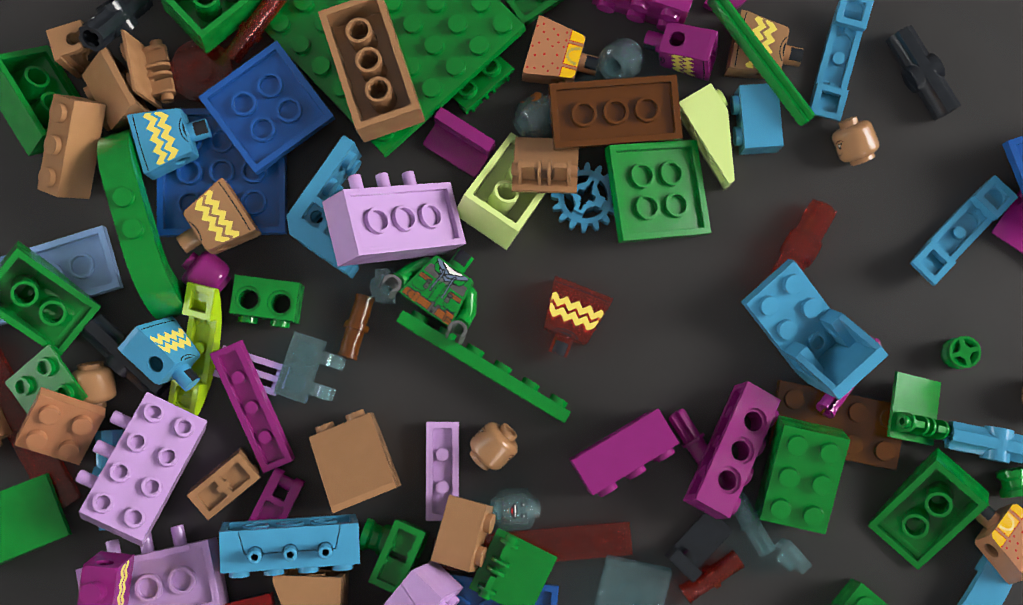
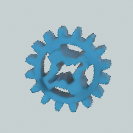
(597, 202)

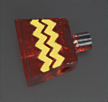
(573, 314)

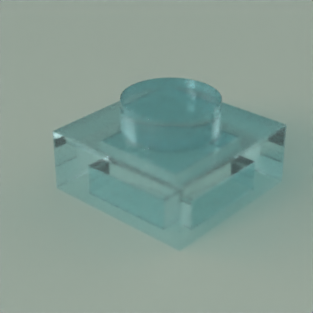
(381, 294)
(791, 557)

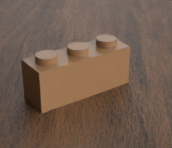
(71, 146)

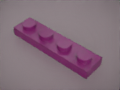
(252, 406)

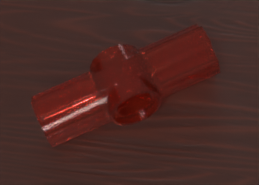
(805, 240)

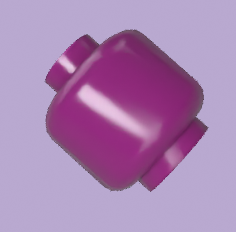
(206, 270)

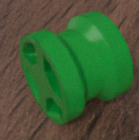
(968, 351)
(1011, 482)
(374, 536)

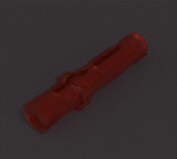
(252, 29)

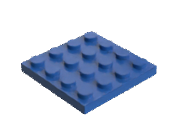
(218, 158)

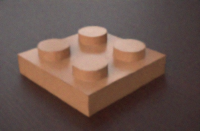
(60, 426)

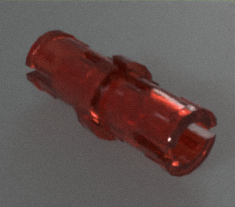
(712, 576)

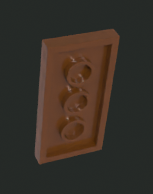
(615, 112)
(859, 417)

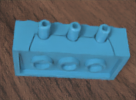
(289, 544)

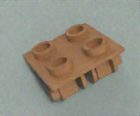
(148, 70)
(543, 169)

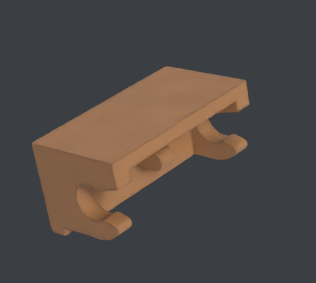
(68, 49)
(223, 483)

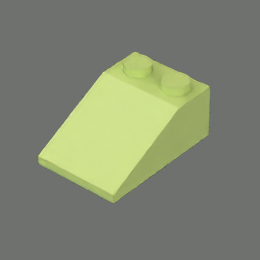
(492, 205)

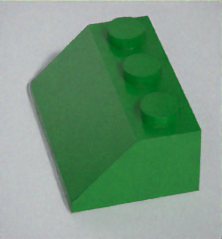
(27, 92)

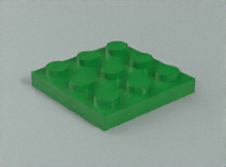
(657, 190)

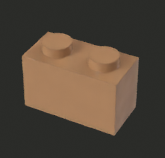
(463, 534)

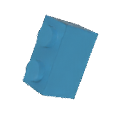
(757, 119)

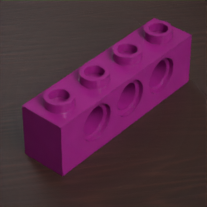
(704, 489)

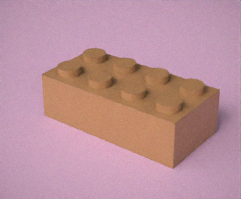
(371, 68)

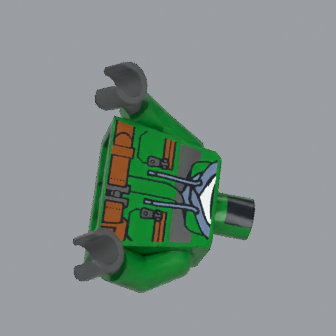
(439, 290)

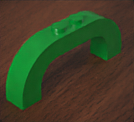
(136, 227)

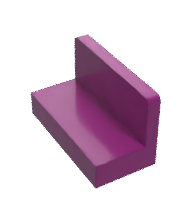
(459, 143)

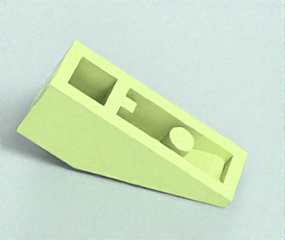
(707, 121)

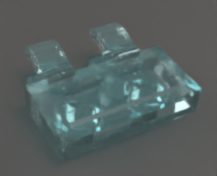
(301, 367)

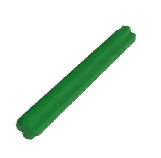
(762, 60)

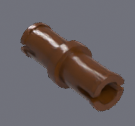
(356, 327)

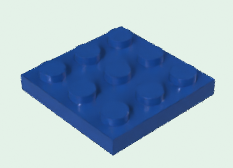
(266, 108)

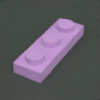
(441, 466)

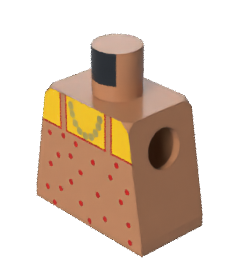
(556, 54)
(1003, 540)

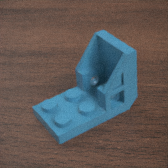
(309, 208)
(811, 337)

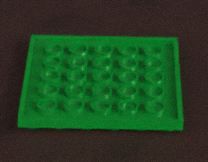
(440, 40)

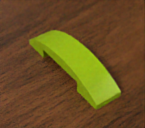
(204, 330)

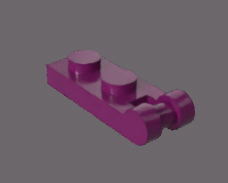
(273, 507)

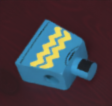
(166, 140)
(162, 352)

